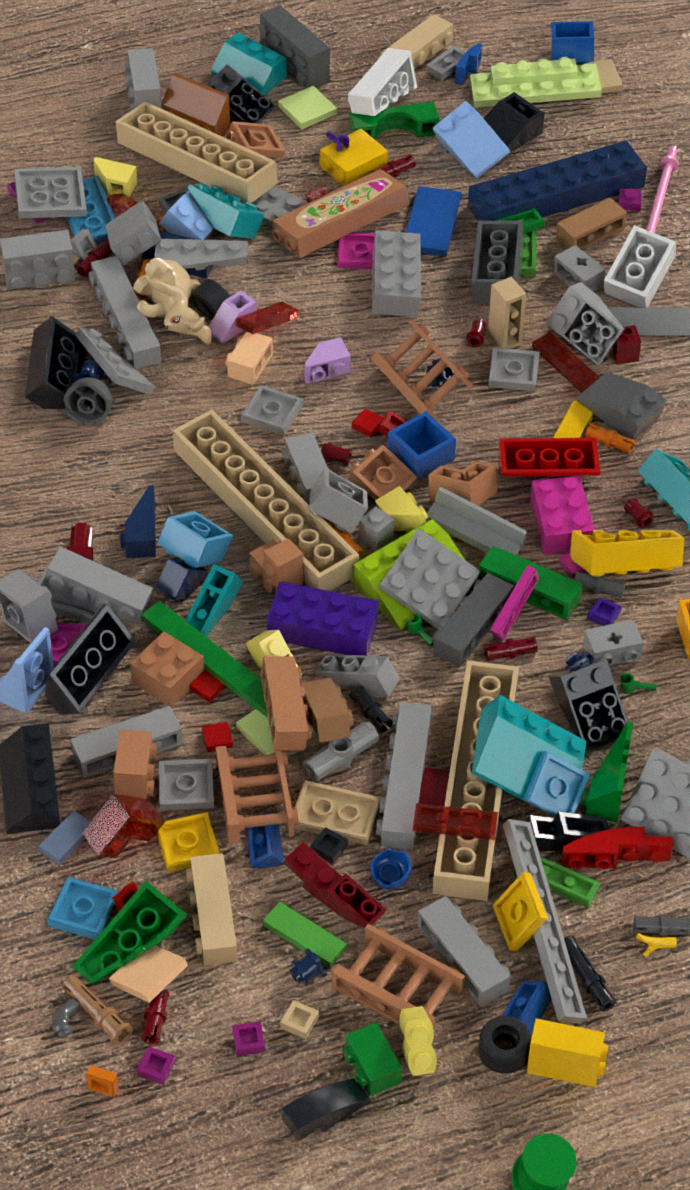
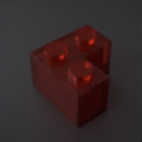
(119, 822)

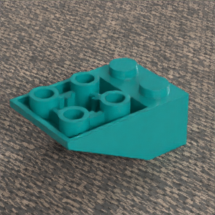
(227, 211)

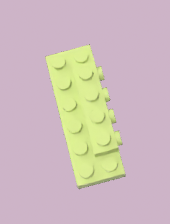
(536, 82)

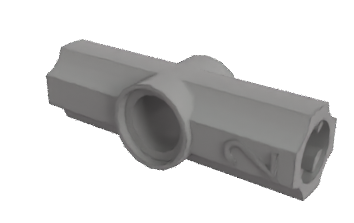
(340, 752)

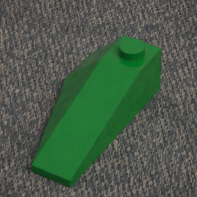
(608, 782)
(134, 930)

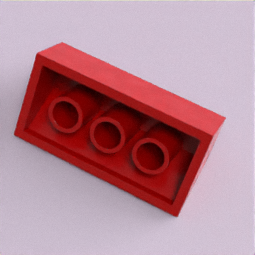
(548, 457)

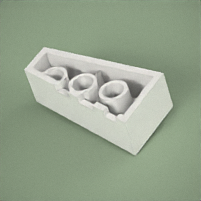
(383, 83)

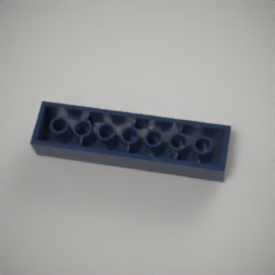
(560, 184)

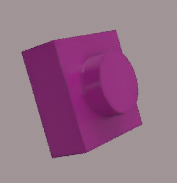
(630, 199)
(248, 1038)
(155, 1065)

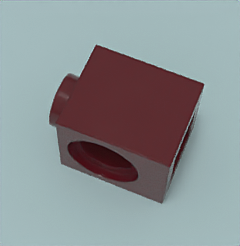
(627, 346)

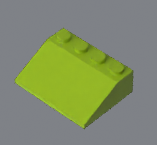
(372, 570)

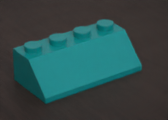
(672, 481)

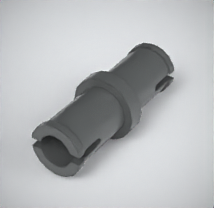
(600, 584)
(661, 925)

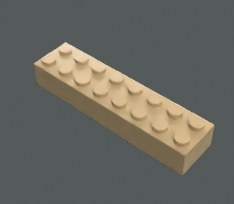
(196, 152)

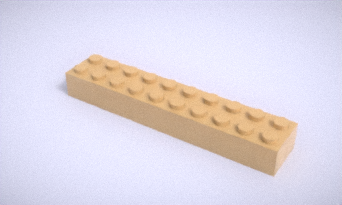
(263, 499)
(466, 863)

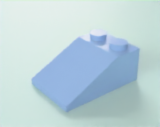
(470, 140)
(187, 219)
(28, 674)

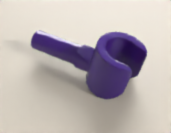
(339, 141)

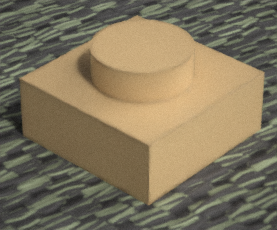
(299, 1019)

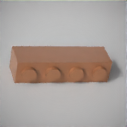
(285, 703)

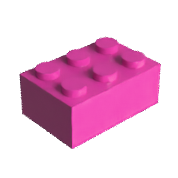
(558, 509)

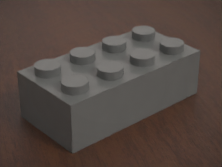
(304, 52)
(496, 256)

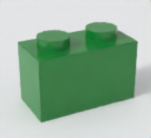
(372, 1059)

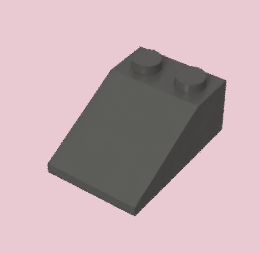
(623, 404)

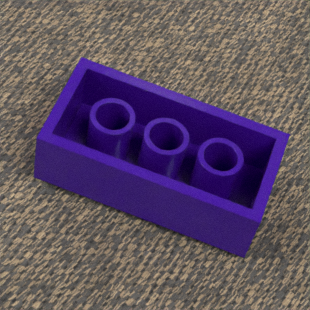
(323, 619)

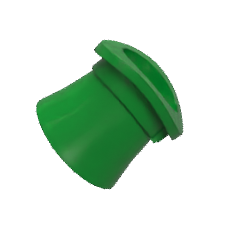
(544, 1164)

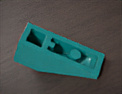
(214, 599)

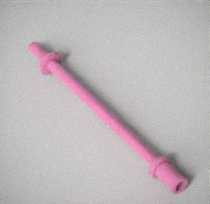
(667, 164)

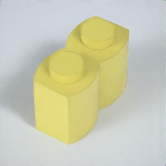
(417, 1040)

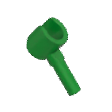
(416, 628)
(629, 684)

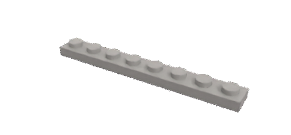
(549, 936)

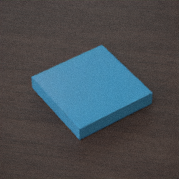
(555, 785)
(82, 908)

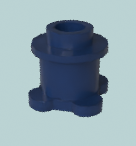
(90, 369)
(307, 968)

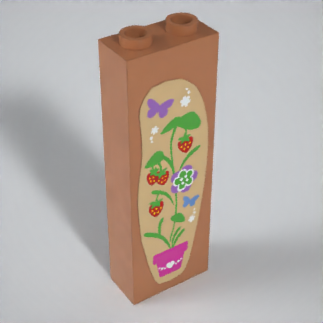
(340, 213)

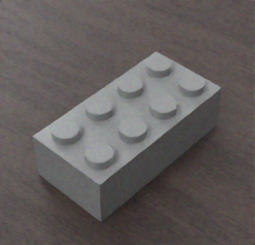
(396, 273)

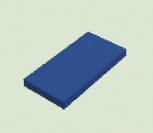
(434, 218)

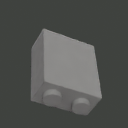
(133, 232)

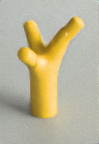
(656, 943)

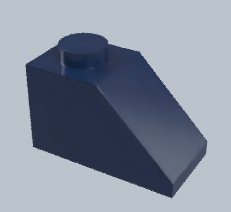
(180, 579)

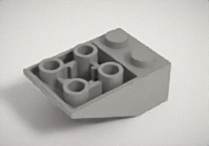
(585, 322)

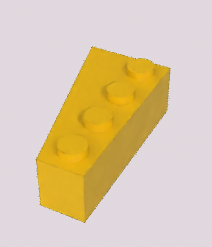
(627, 551)

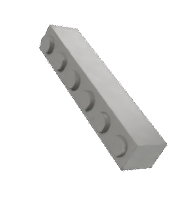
(121, 305)
(405, 775)

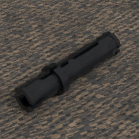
(593, 982)

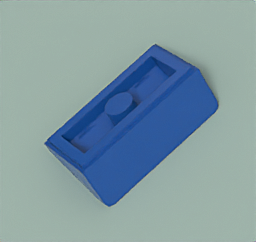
(265, 846)
(529, 1002)

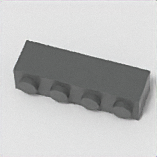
(472, 620)

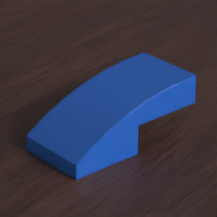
(468, 63)

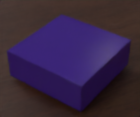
(604, 612)

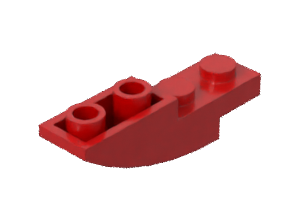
(606, 847)

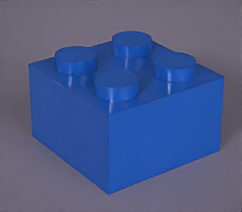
(573, 41)
(422, 444)

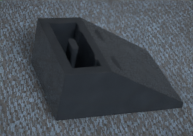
(245, 101)
(515, 121)
(590, 702)

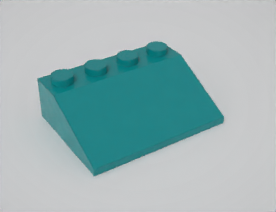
(512, 743)

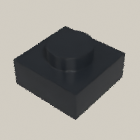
(329, 845)

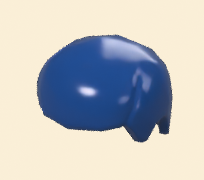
(391, 869)

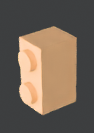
(249, 357)

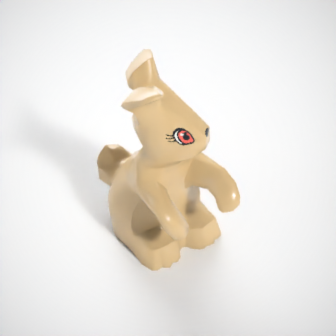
(171, 291)

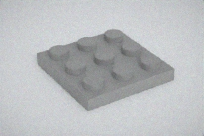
(50, 192)
(429, 579)
(662, 800)

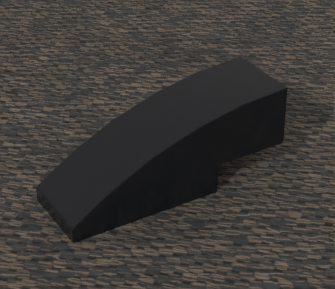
(564, 828)
(323, 1107)

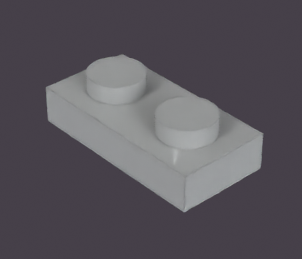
(445, 63)

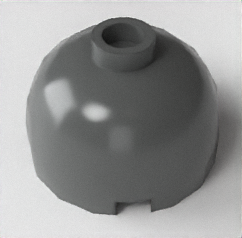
(88, 401)

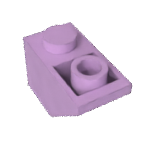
(224, 321)
(327, 361)

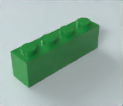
(552, 591)

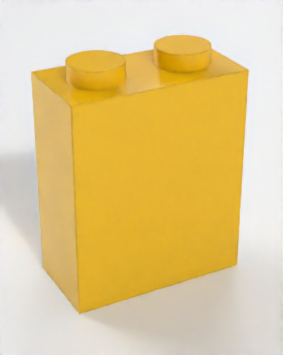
(353, 162)
(567, 1053)

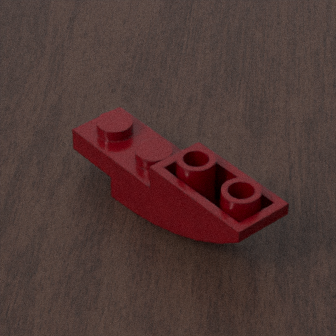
(333, 890)

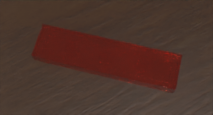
(565, 362)

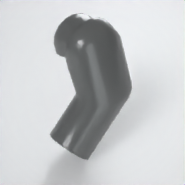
(61, 1018)

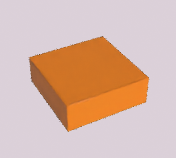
(102, 1081)

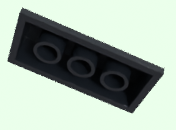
(53, 364)
(87, 662)
(29, 780)

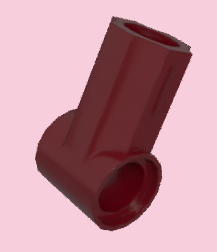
(81, 540)

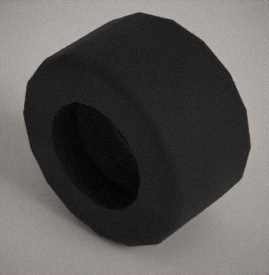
(209, 297)
(504, 1029)

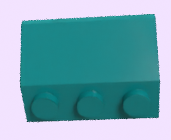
(252, 61)

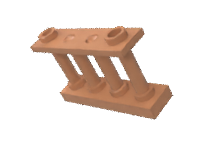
(400, 378)
(234, 803)
(378, 999)

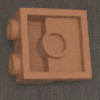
(257, 138)
(381, 473)

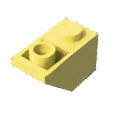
(115, 176)
(403, 509)
(268, 644)

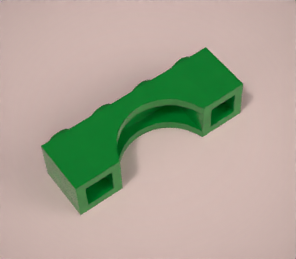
(414, 118)

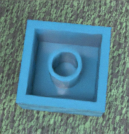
(194, 539)

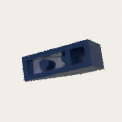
(141, 528)

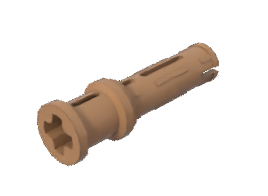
(104, 1017)

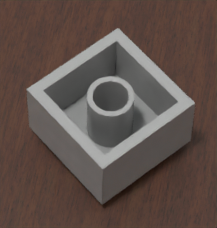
(338, 500)
(26, 605)

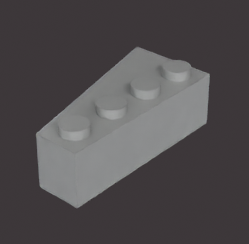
(91, 585)

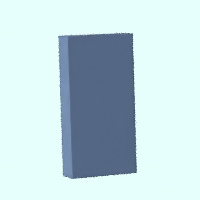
(65, 838)

